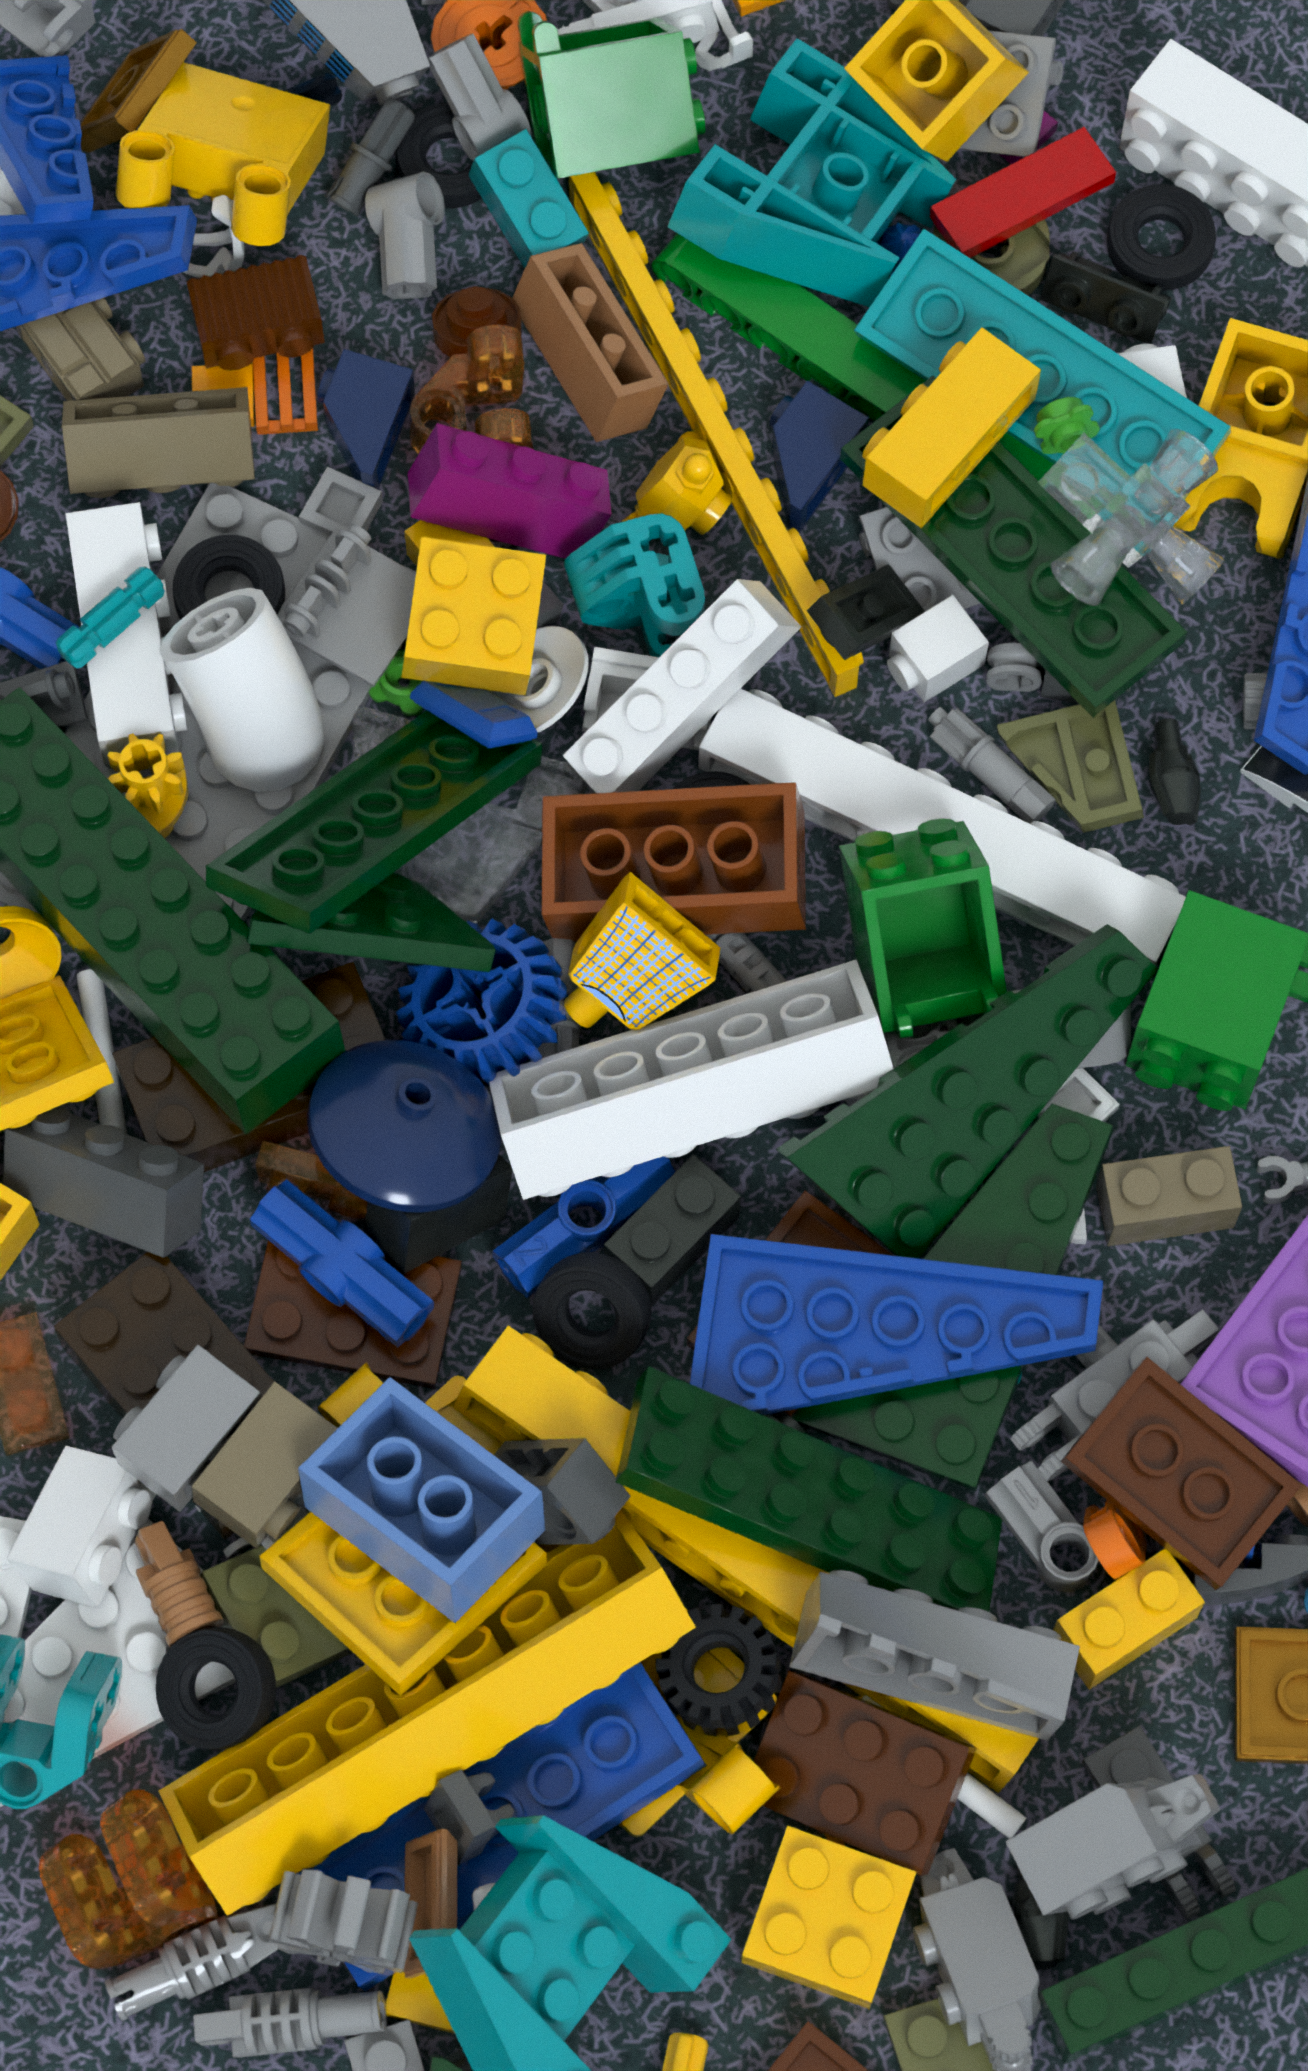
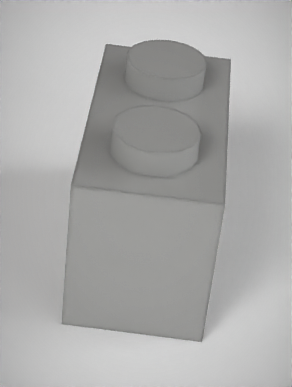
(183, 1425)

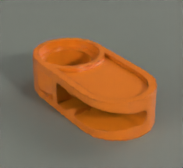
(1114, 1539)

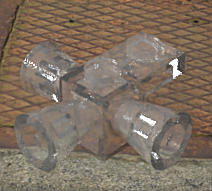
(1131, 516)

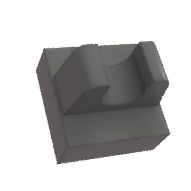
(459, 1809)

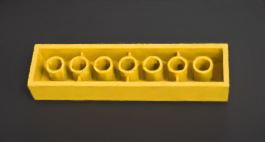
(368, 1752)

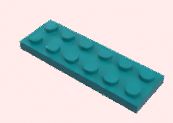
(947, 298)

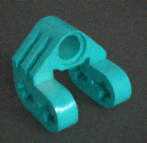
(626, 585)
(59, 1751)

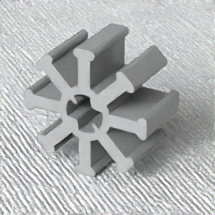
(343, 1921)

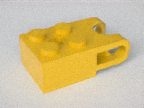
(1267, 445)

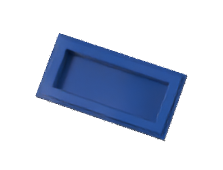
(475, 713)

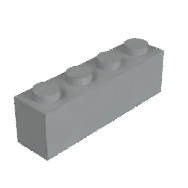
(935, 1654)

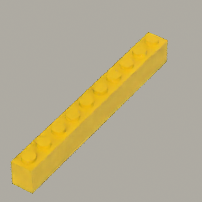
(532, 1396)

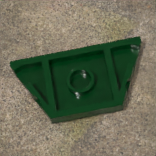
(391, 923)

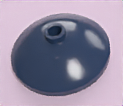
(400, 1150)

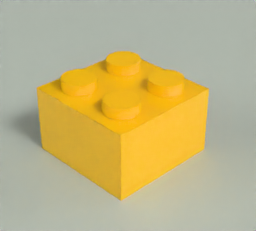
(936, 73)
(473, 616)
(828, 1917)

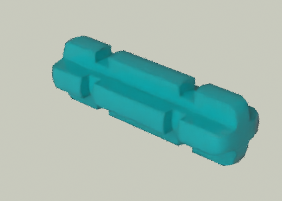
(110, 617)

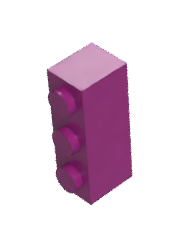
(507, 492)

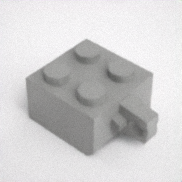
(1111, 1841)

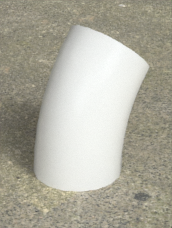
(246, 690)

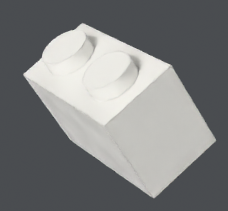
(81, 1527)

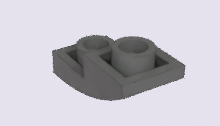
(1277, 1568)

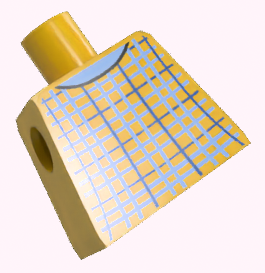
(637, 959)

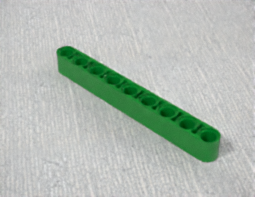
(803, 331)

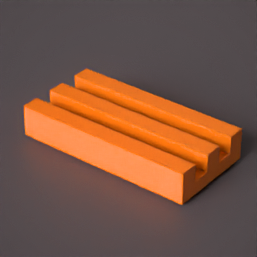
(286, 423)

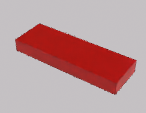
(1023, 194)

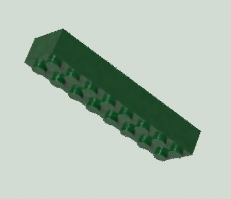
(153, 926)

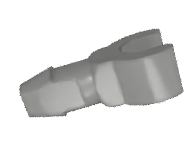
(1294, 1175)

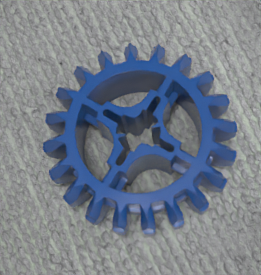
(516, 1001)

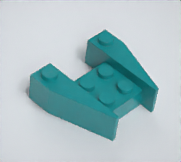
(826, 195)
(553, 1941)

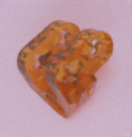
(484, 375)
(159, 1881)

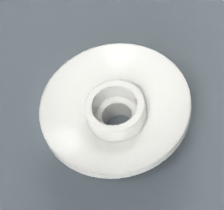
(555, 677)

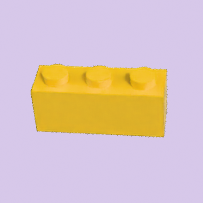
(949, 426)

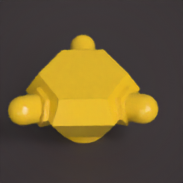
(685, 486)

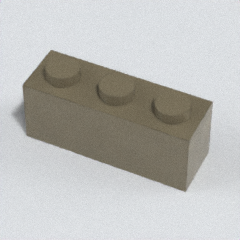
(158, 441)

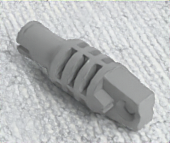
(197, 1961)
(289, 2020)

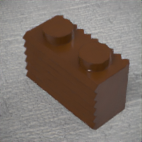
(256, 313)

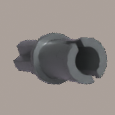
(371, 156)

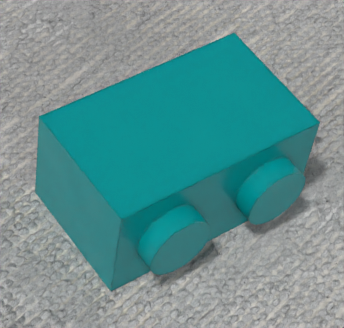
(526, 198)

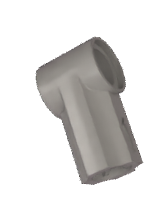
(481, 107)
(404, 219)
(1040, 1523)

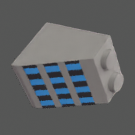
(362, 42)

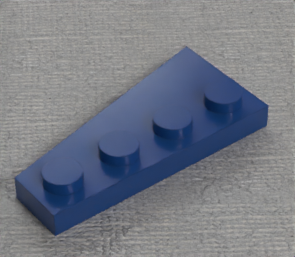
(43, 140)

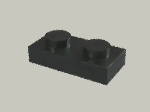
(864, 611)

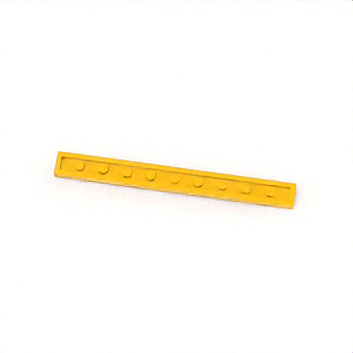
(704, 409)

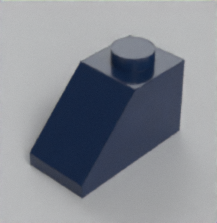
(366, 411)
(808, 448)

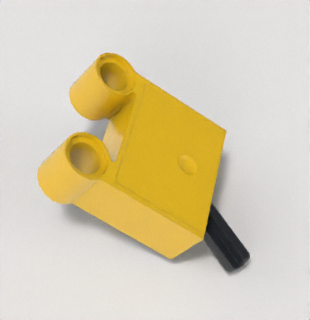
(229, 141)

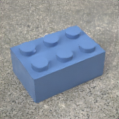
(422, 1499)

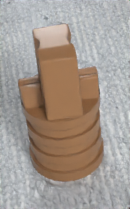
(174, 1584)

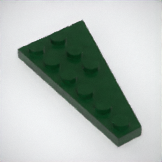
(956, 1107)
(1013, 1223)

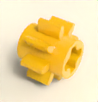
(149, 755)

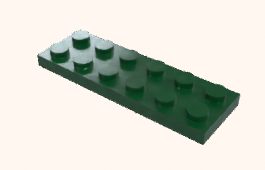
(1000, 544)
(367, 822)
(804, 1495)

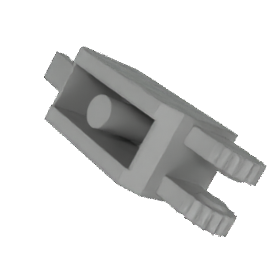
(1084, 1397)
(981, 1960)

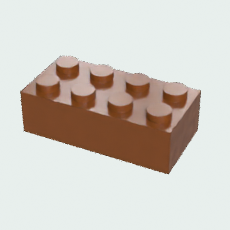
(713, 853)

